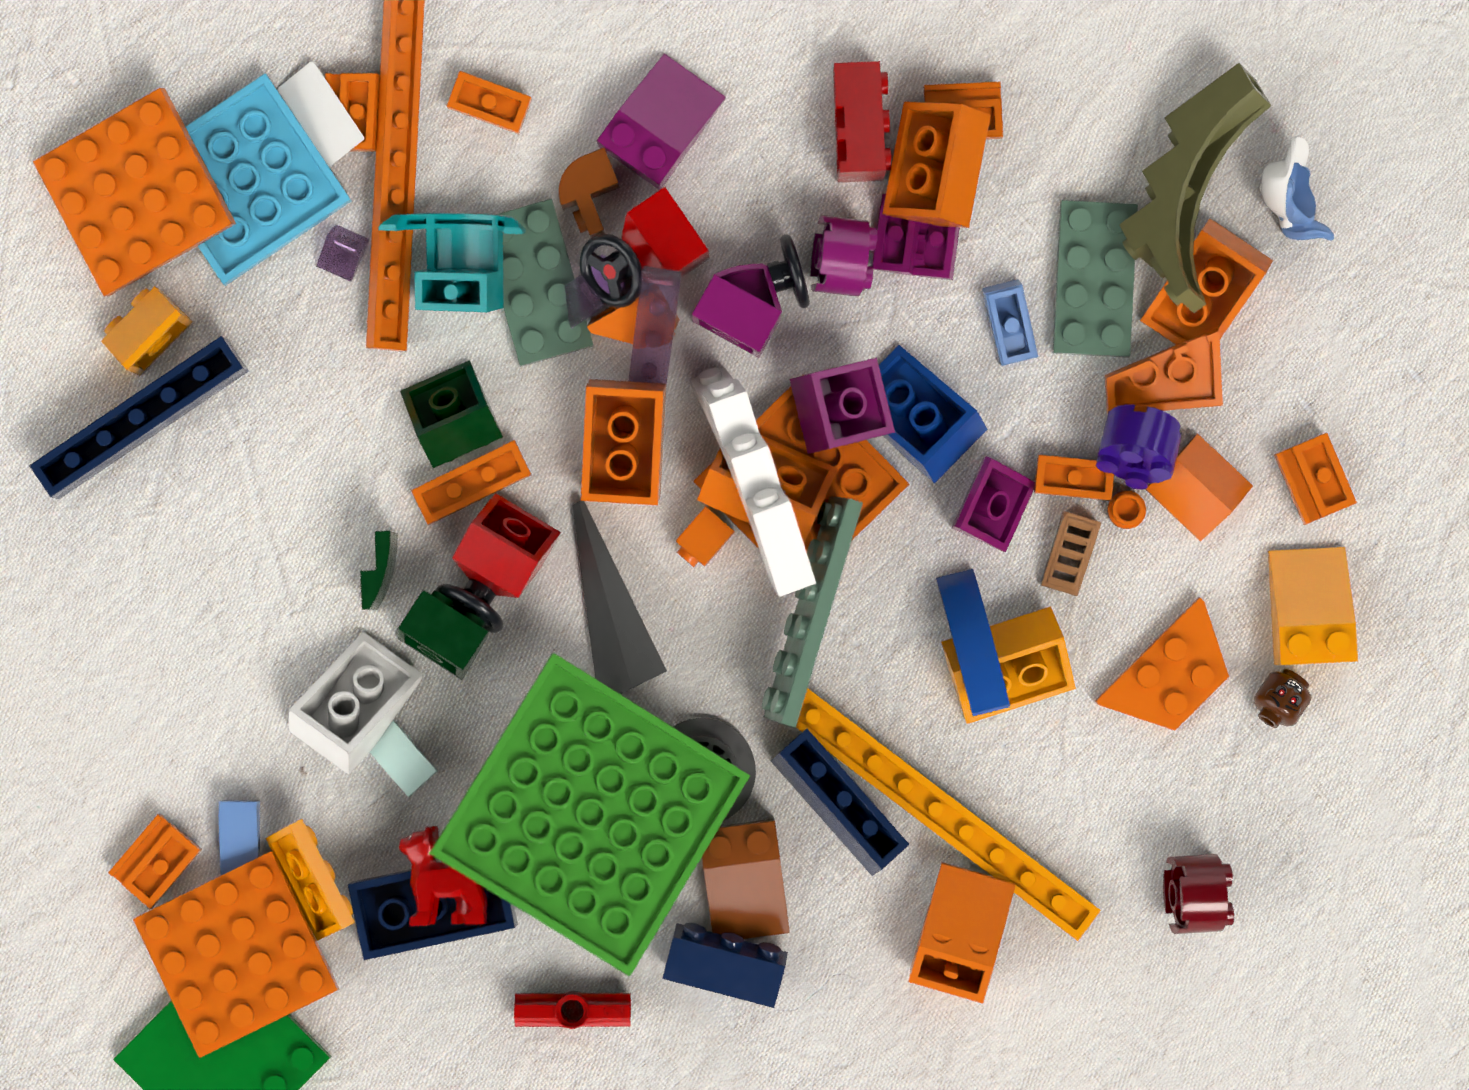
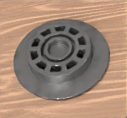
(734, 748)

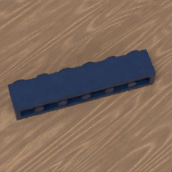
(139, 418)

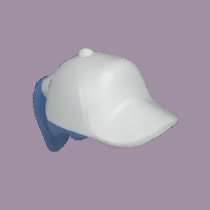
(1289, 196)

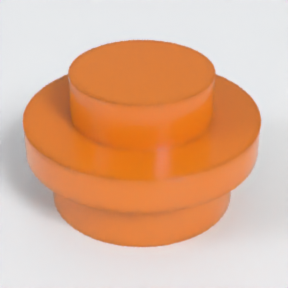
(1126, 509)

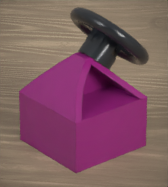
(744, 302)

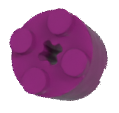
(842, 256)

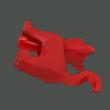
(436, 880)

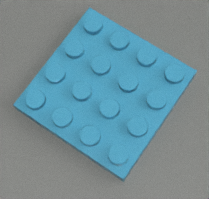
(266, 176)

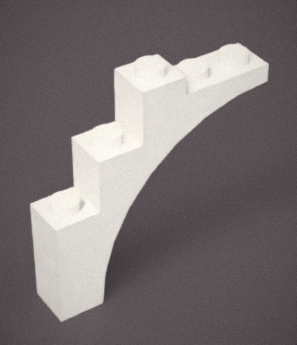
(756, 479)

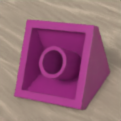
(994, 504)

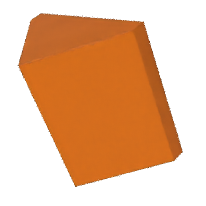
(1201, 488)

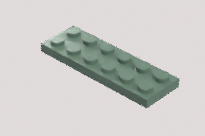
(808, 623)

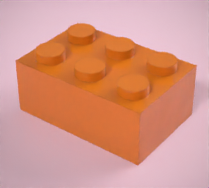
(623, 442)

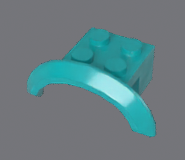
(461, 259)

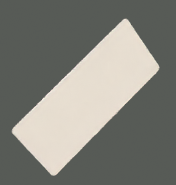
(320, 113)

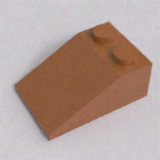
(746, 880)

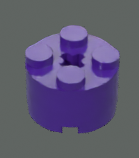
(1139, 445)

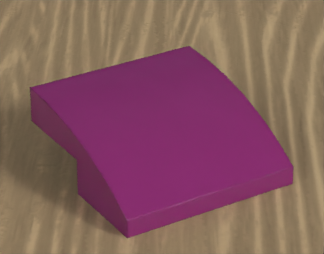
(915, 247)

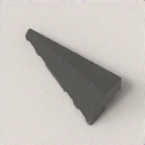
(618, 637)

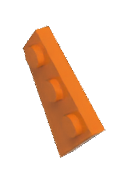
(1172, 378)

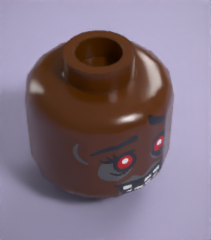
(1282, 698)

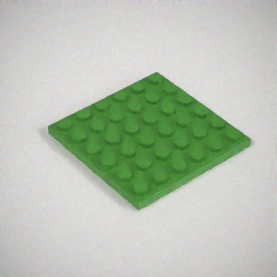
(590, 814)

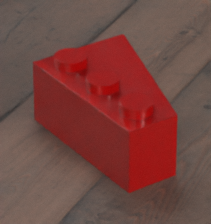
(861, 121)

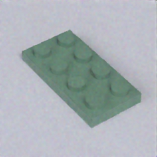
(1093, 280)
(534, 287)

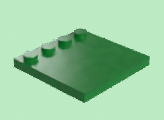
(267, 1059)

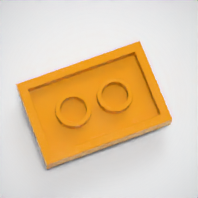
(311, 879)

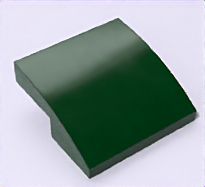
(376, 582)

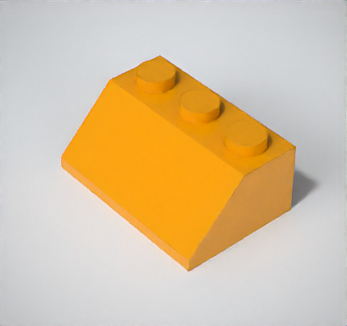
(1030, 659)

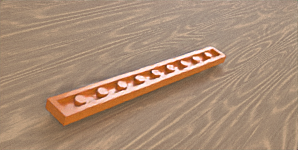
(395, 173)

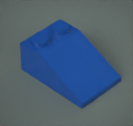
(928, 417)

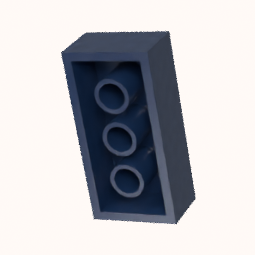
(386, 904)

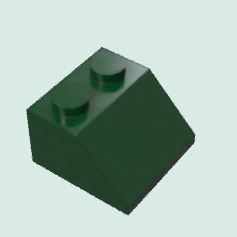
(451, 414)
(443, 633)

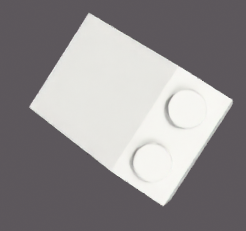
(353, 702)

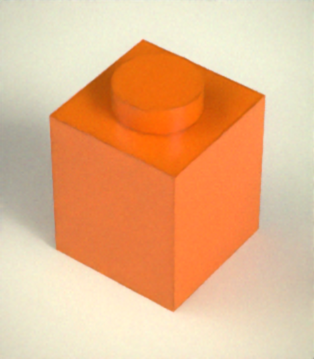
(703, 538)

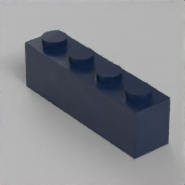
(840, 802)

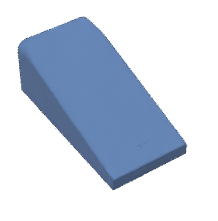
(1010, 322)
(238, 833)

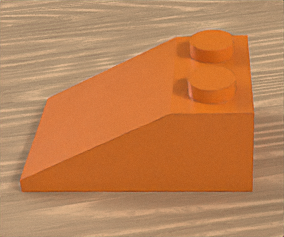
(1227, 276)

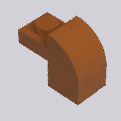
(581, 182)

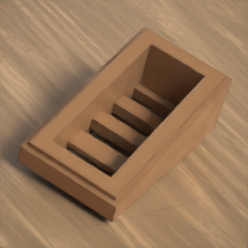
(1070, 519)

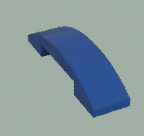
(973, 642)

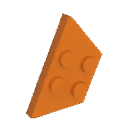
(1171, 673)

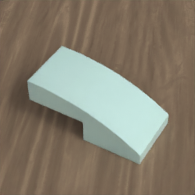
(402, 759)

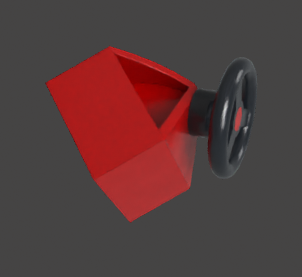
(652, 236)
(499, 557)

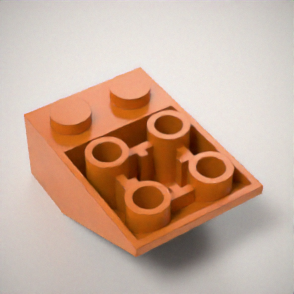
(961, 932)

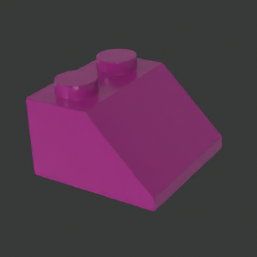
(842, 405)

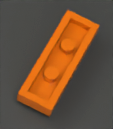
(471, 482)

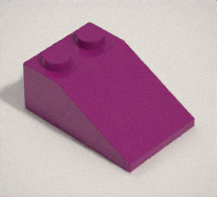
(660, 121)

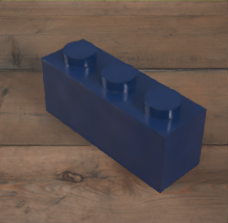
(725, 964)

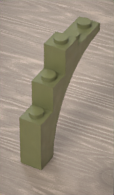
(1177, 181)

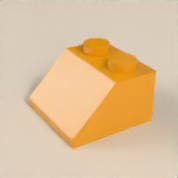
(145, 330)

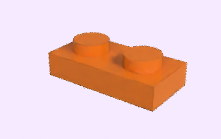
(489, 102)
(1072, 478)

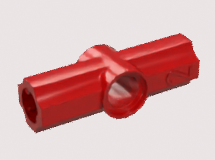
(547, 1011)

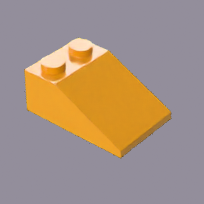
(1311, 606)

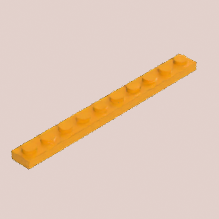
(946, 816)

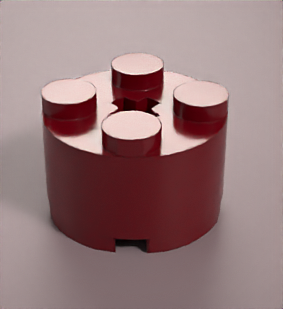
(1198, 893)

